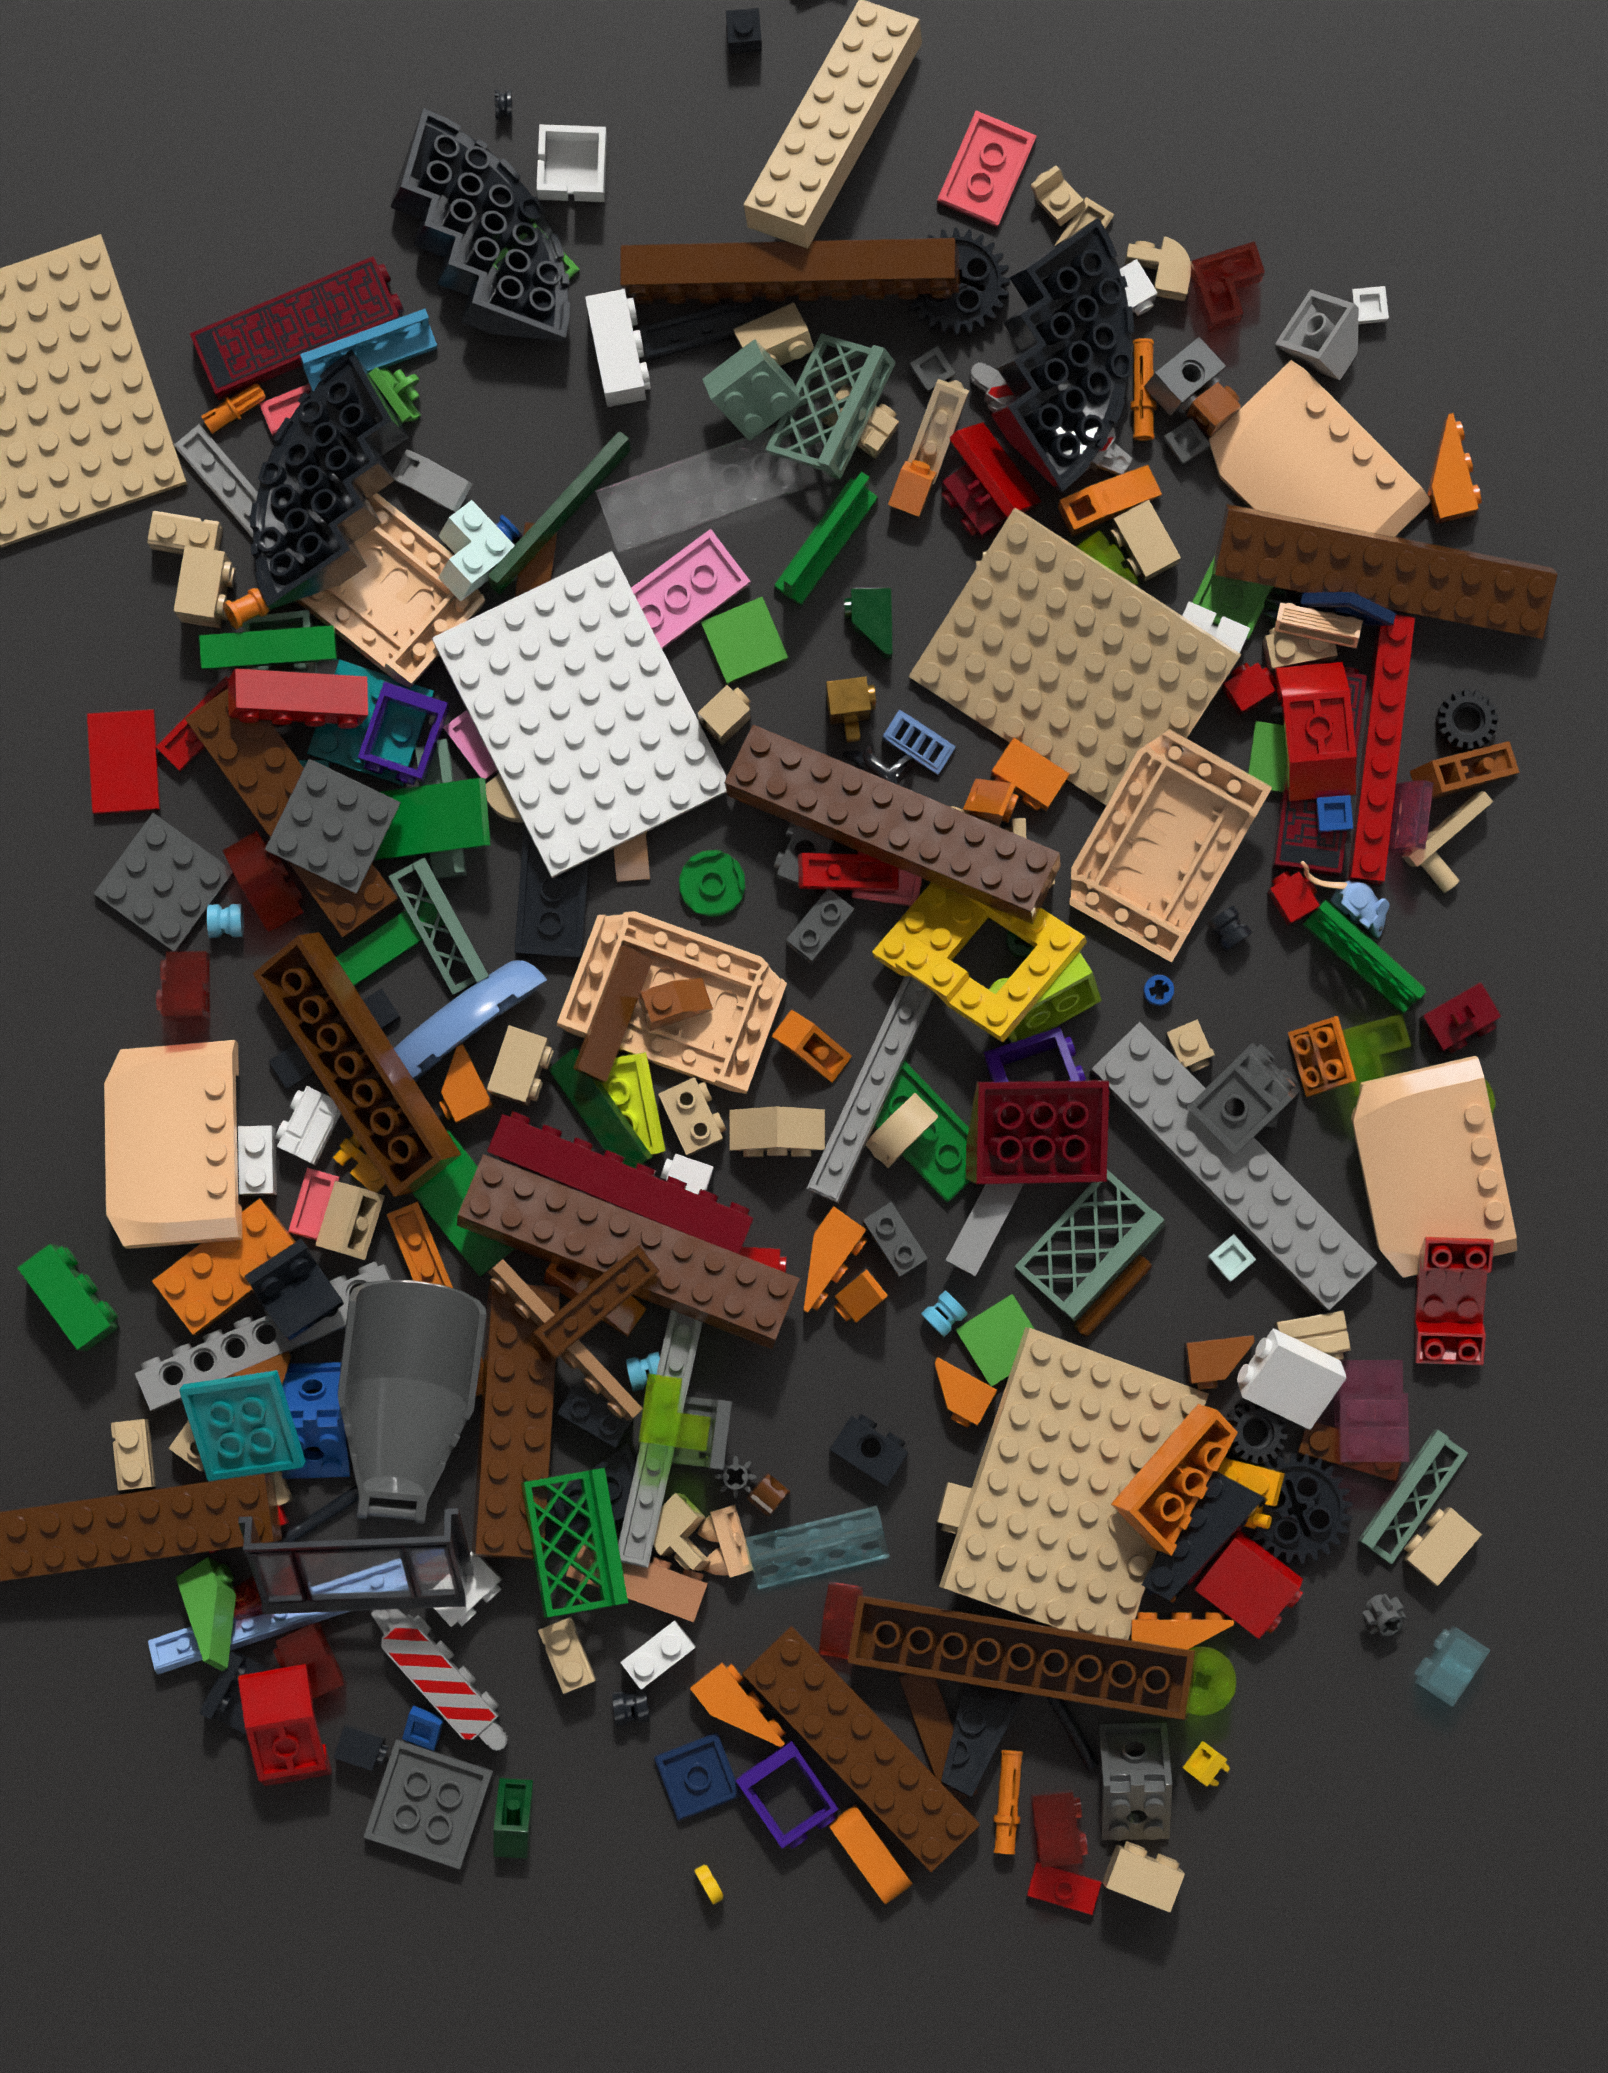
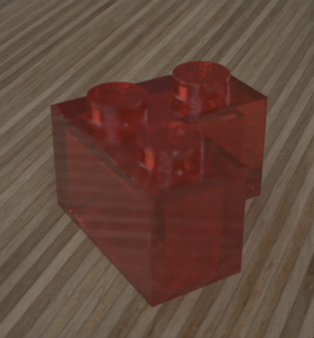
(1217, 279)
(263, 881)
(187, 986)
(311, 1648)
(1057, 1829)

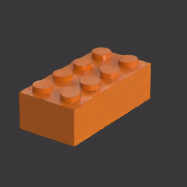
(212, 1275)

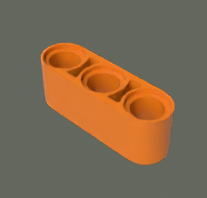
(870, 1854)

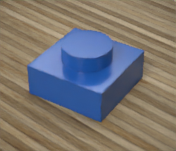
(1334, 813)
(423, 1728)

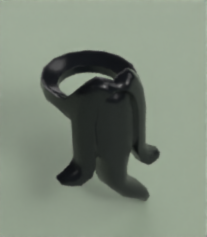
(868, 762)

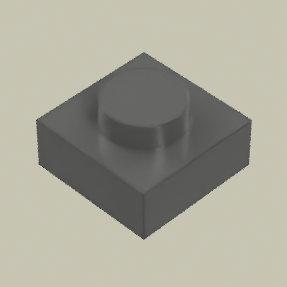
(932, 367)
(1187, 441)

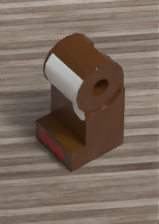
(768, 1494)

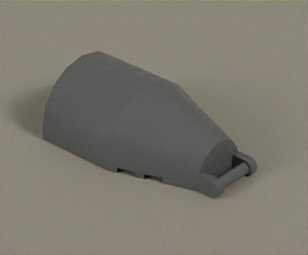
(407, 1388)

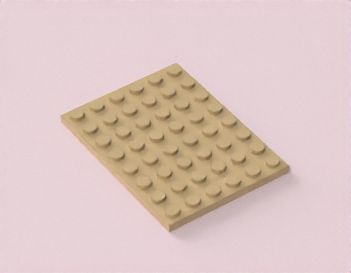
(74, 396)
(1070, 657)
(1040, 1506)

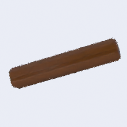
(1112, 1295)

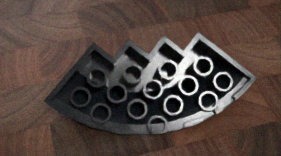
(469, 214)
(1071, 355)
(320, 484)

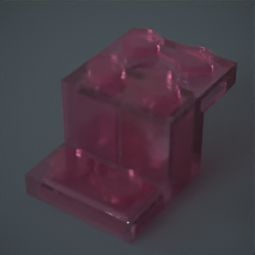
(1372, 1412)

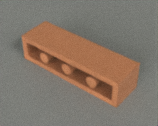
(655, 1585)

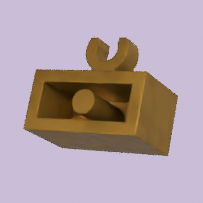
(850, 702)

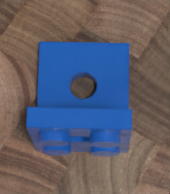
(317, 1420)

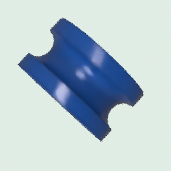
(508, 528)
(1167, 996)

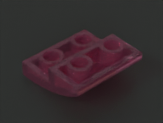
(1410, 816)

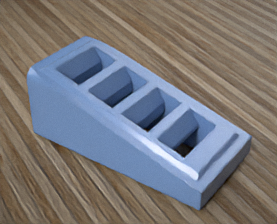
(914, 725)

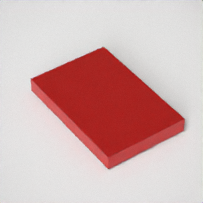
(994, 469)
(123, 761)

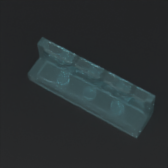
(816, 1541)

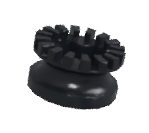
(504, 106)

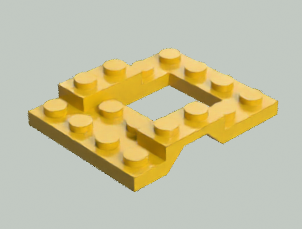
(942, 924)

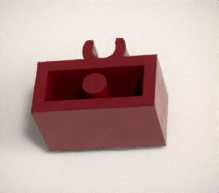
(973, 501)
(1461, 1017)

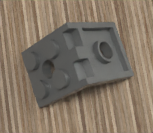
(1256, 1083)
(717, 1439)
(1135, 1782)

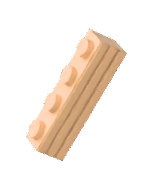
(1318, 625)

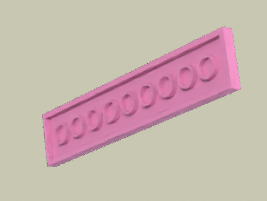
(672, 601)

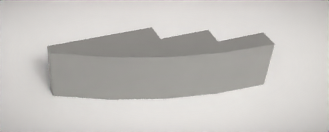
(983, 1226)

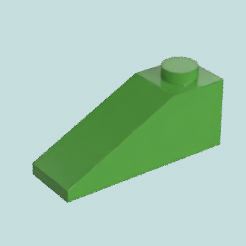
(210, 1608)

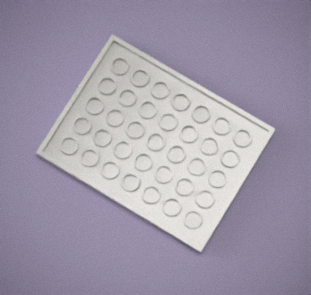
(581, 714)

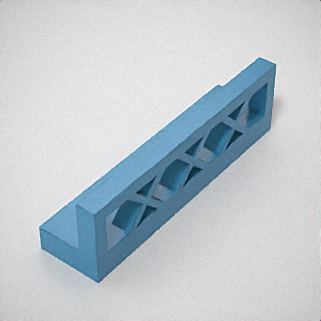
(375, 347)

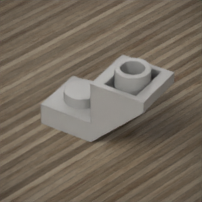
(432, 480)

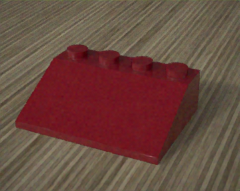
(1038, 1132)

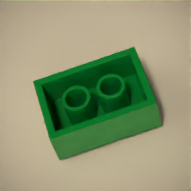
(69, 1296)

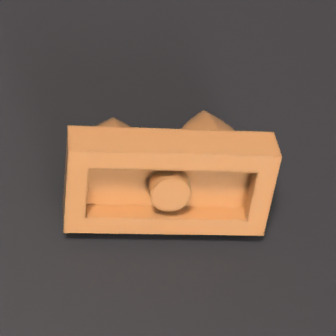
(733, 1554)

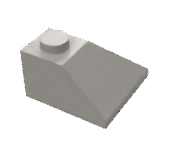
(1323, 334)

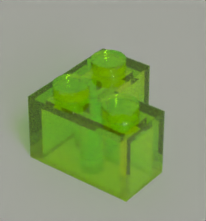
(1370, 1042)
(662, 1422)

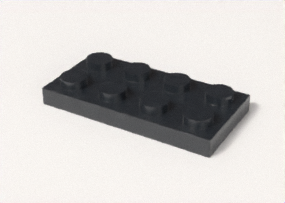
(549, 908)

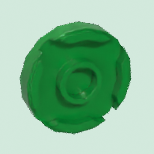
(712, 883)

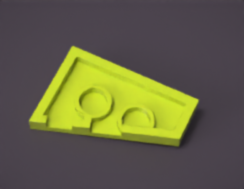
(634, 1095)

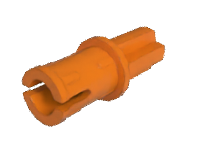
(233, 407)

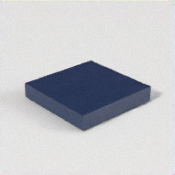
(1348, 605)
(697, 1776)

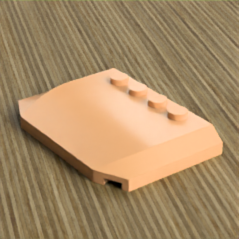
(1312, 461)
(397, 599)
(1164, 842)
(713, 1046)
(173, 1145)
(1431, 1161)

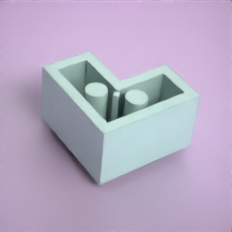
(477, 550)

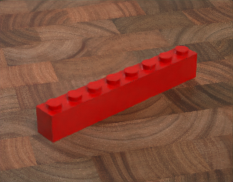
(1381, 751)

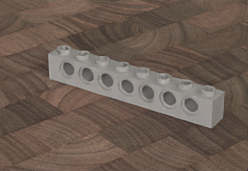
(153, 1373)

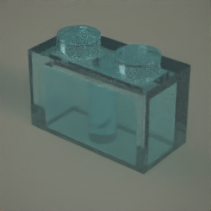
(1451, 1665)

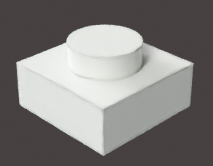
(1371, 304)

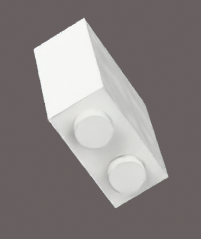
(1291, 1378)

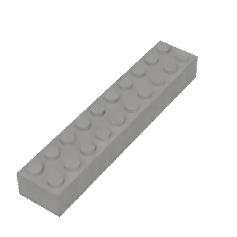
(1247, 1184)

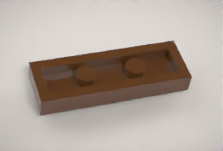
(1323, 1443)

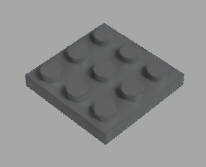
(333, 826)
(164, 882)
(428, 1804)

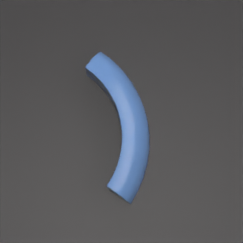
(467, 1015)

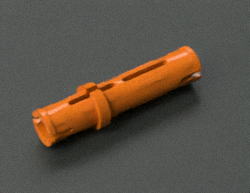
(1143, 401)
(1008, 1798)

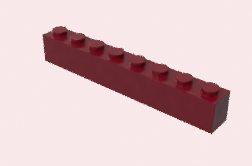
(620, 1184)

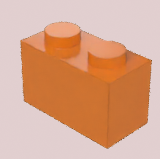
(1031, 773)

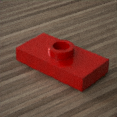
(1064, 1888)

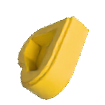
(709, 1884)

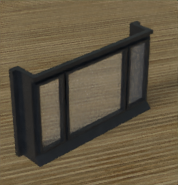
(361, 1571)

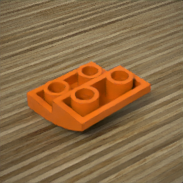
(1322, 1056)

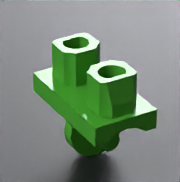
(399, 392)

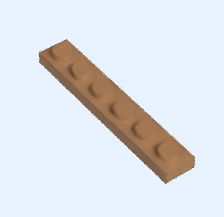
(577, 1355)

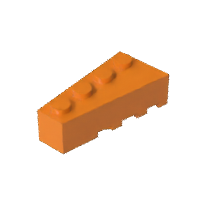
(1175, 1478)

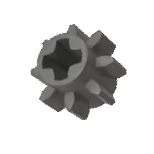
(725, 1476)
(1383, 1615)

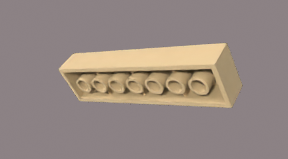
(833, 123)

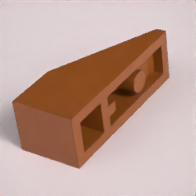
(1467, 769)

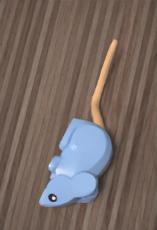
(1357, 900)

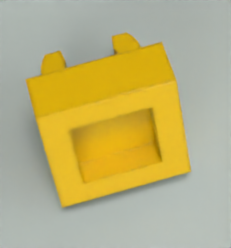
(1205, 1764)

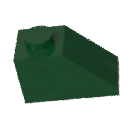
(872, 617)
(513, 1818)

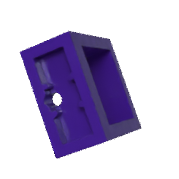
(412, 700)
(1031, 1046)
(766, 1766)

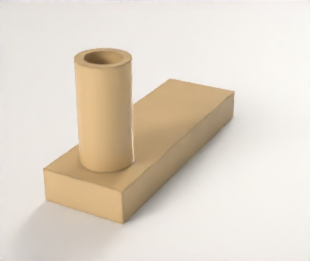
(939, 424)
(1429, 858)

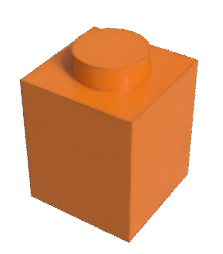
(912, 487)

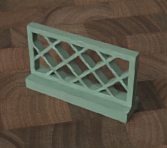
(855, 411)
(1114, 1262)

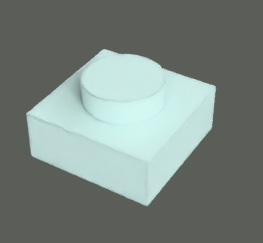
(1231, 1258)

